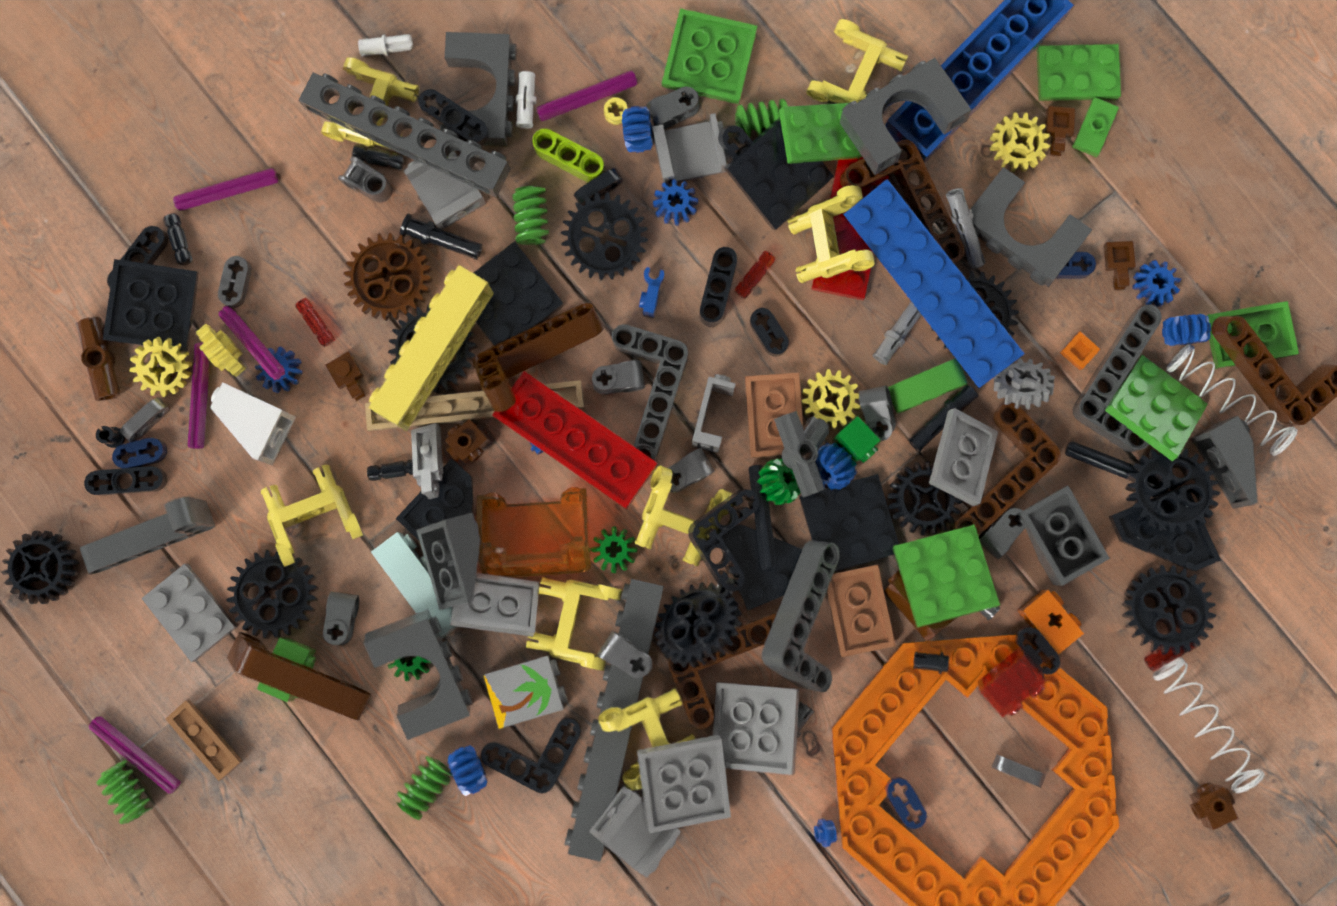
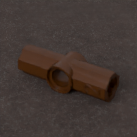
(103, 374)

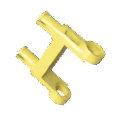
(875, 52)
(384, 88)
(821, 221)
(286, 516)
(656, 516)
(559, 644)
(648, 712)

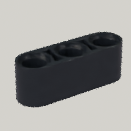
(718, 274)

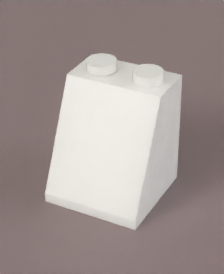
(252, 422)

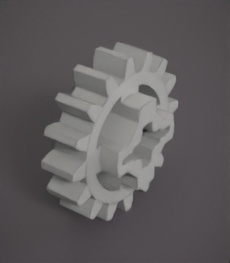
(1024, 384)

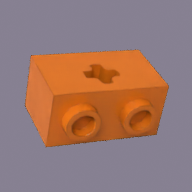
(1036, 614)

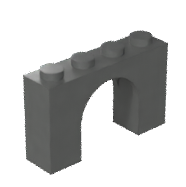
(494, 55)
(924, 85)
(1040, 261)
(420, 637)

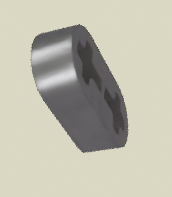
(228, 281)
(144, 419)
(1018, 770)

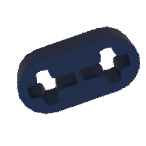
(1076, 272)
(138, 448)
(900, 806)

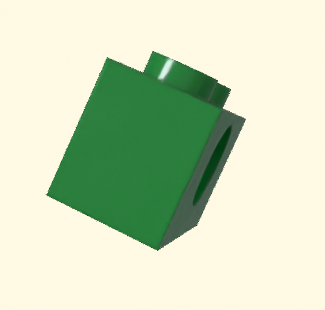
(857, 440)

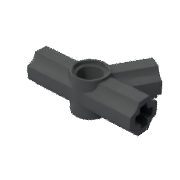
(801, 449)

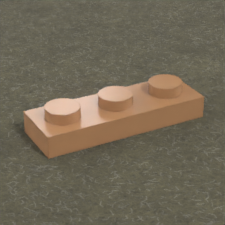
(203, 740)

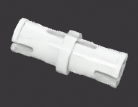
(525, 116)

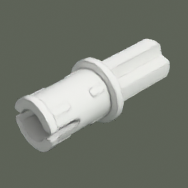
(385, 45)

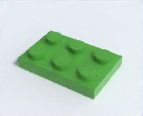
(1078, 72)
(815, 134)
(1269, 322)

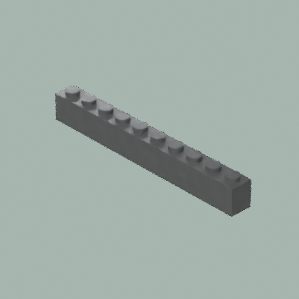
(609, 748)

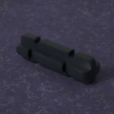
(378, 157)
(177, 239)
(390, 470)

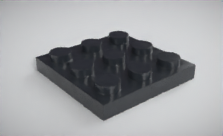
(771, 182)
(519, 296)
(150, 303)
(852, 519)

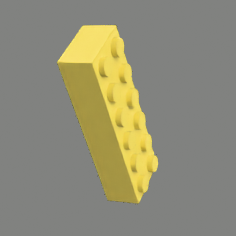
(431, 348)

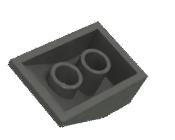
(1231, 456)
(1063, 537)
(452, 558)

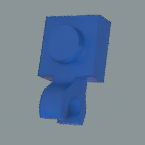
(650, 298)

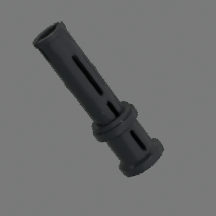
(429, 233)

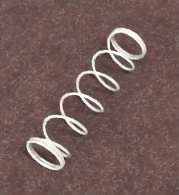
(1180, 358)
(1179, 662)

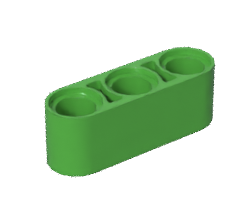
(927, 385)

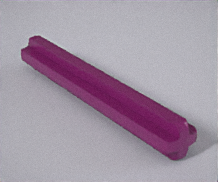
(587, 96)
(225, 189)
(251, 343)
(198, 401)
(134, 755)

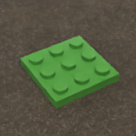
(709, 55)
(1157, 407)
(946, 576)

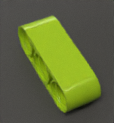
(562, 145)

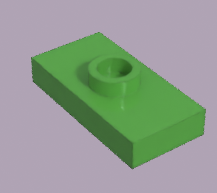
(1095, 127)

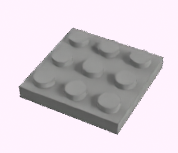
(757, 726)
(684, 783)

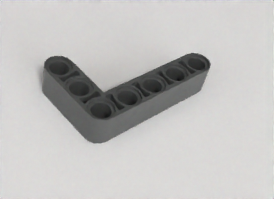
(1113, 378)
(658, 391)
(183, 519)
(797, 616)

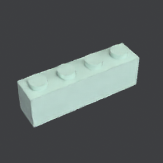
(411, 577)

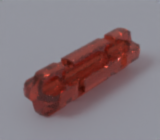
(755, 274)
(314, 322)
(1155, 661)

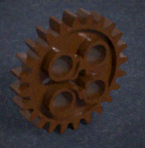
(384, 253)

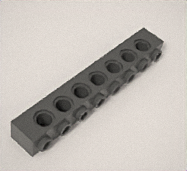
(322, 88)

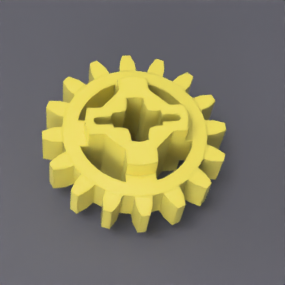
(1015, 132)
(221, 350)
(160, 355)
(826, 388)

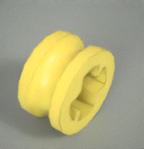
(610, 116)

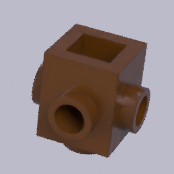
(476, 443)
(1213, 805)

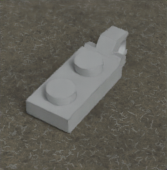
(427, 458)

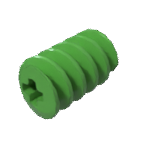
(760, 118)
(529, 214)
(424, 788)
(123, 793)

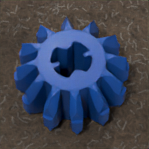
(637, 129)
(671, 194)
(1151, 291)
(1186, 330)
(288, 362)
(835, 466)
(467, 770)

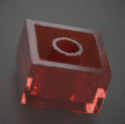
(1012, 683)

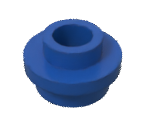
(825, 832)

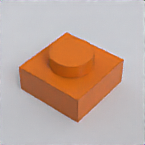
(1080, 350)

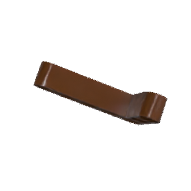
(913, 194)
(530, 349)
(1273, 375)
(1012, 478)
(253, 660)
(691, 674)

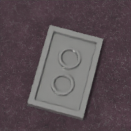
(963, 457)
(500, 606)
(189, 612)

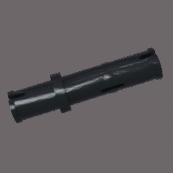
(937, 422)

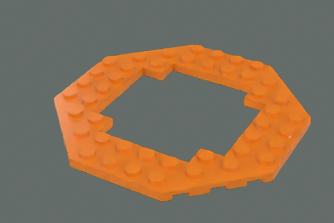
(899, 858)

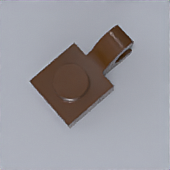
(1059, 125)
(1120, 259)
(346, 373)

